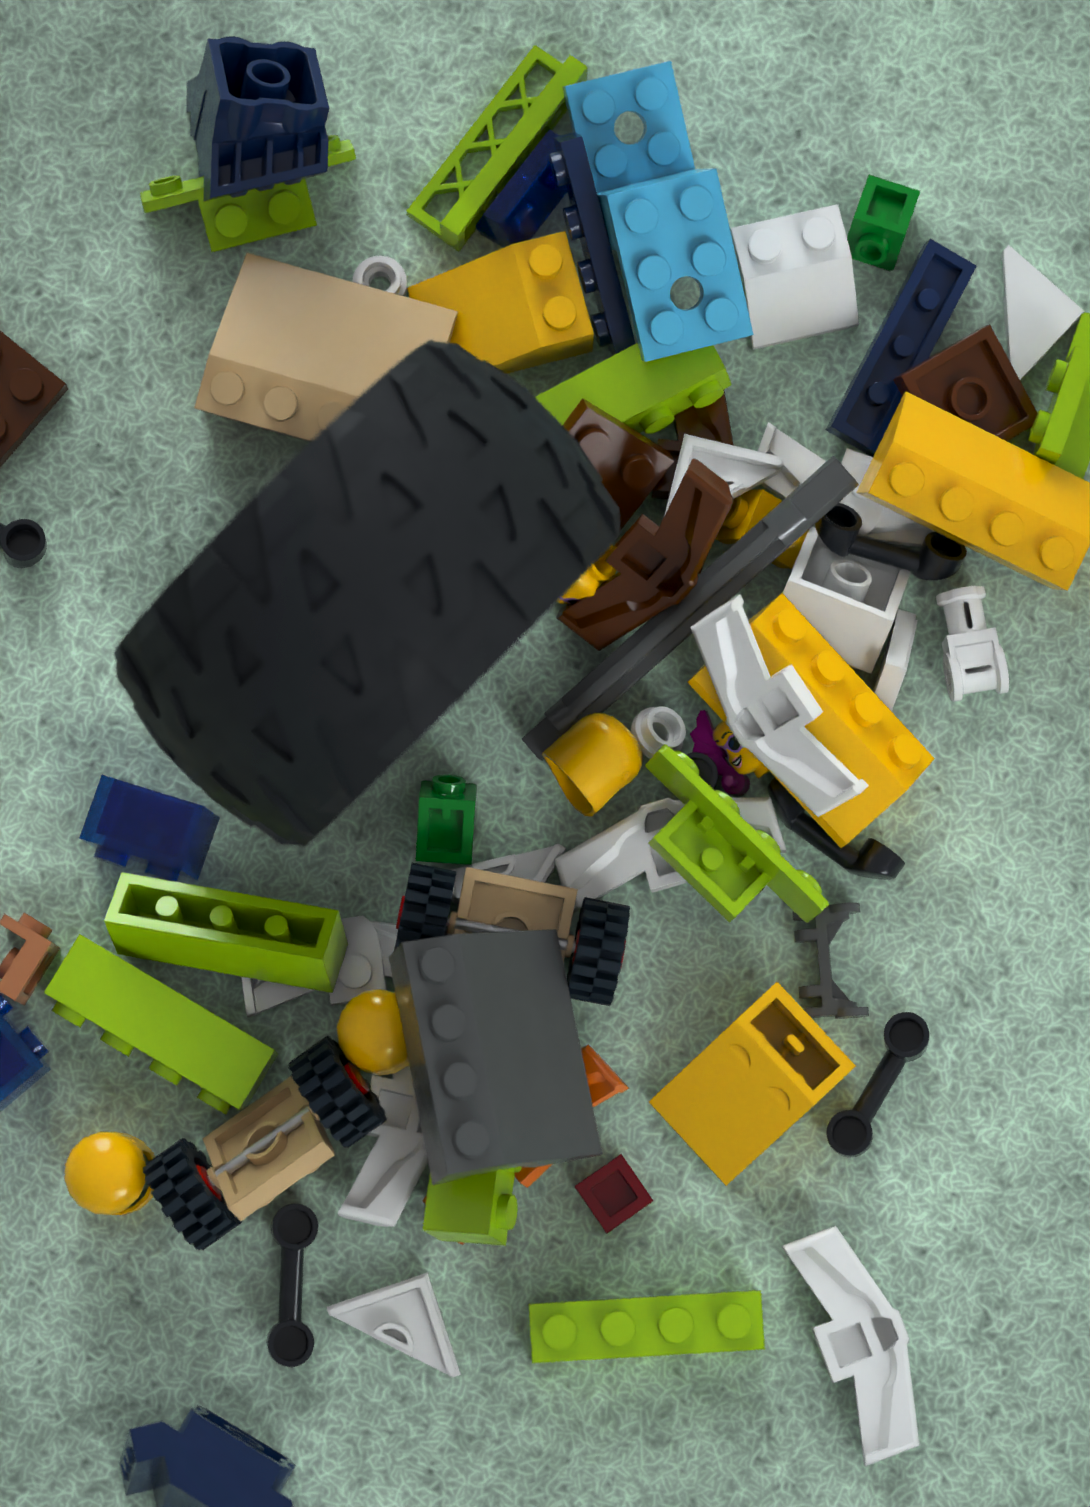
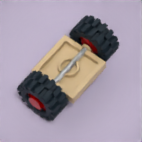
(518, 904)
(265, 1146)

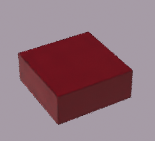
(613, 1193)

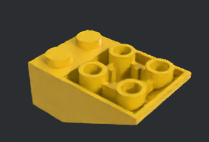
(752, 1083)

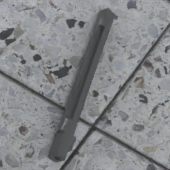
(714, 588)

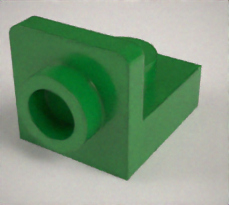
(881, 222)
(446, 820)

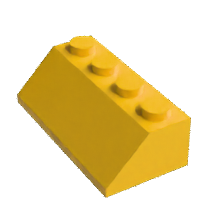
(981, 492)
(853, 719)

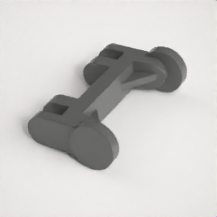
(833, 999)

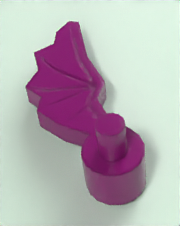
(703, 740)

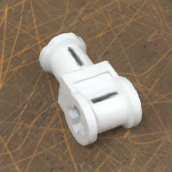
(971, 651)

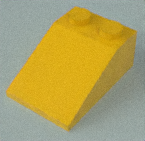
(516, 304)

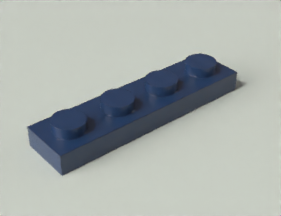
(586, 223)
(900, 344)

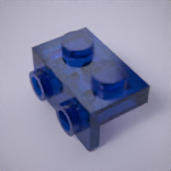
(525, 199)

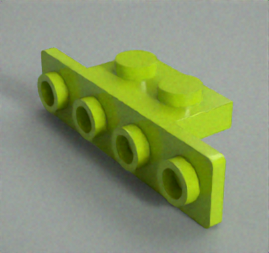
(247, 217)
(1064, 430)
(720, 850)

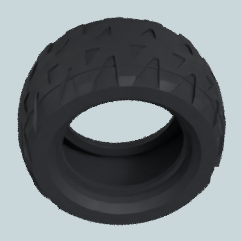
(365, 591)

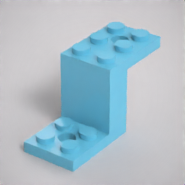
(660, 212)

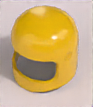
(594, 761)
(373, 1033)
(107, 1173)

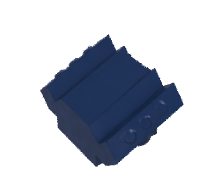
(257, 116)
(203, 1464)

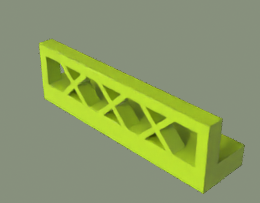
(507, 153)

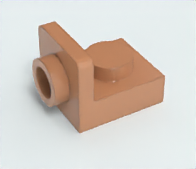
(25, 967)

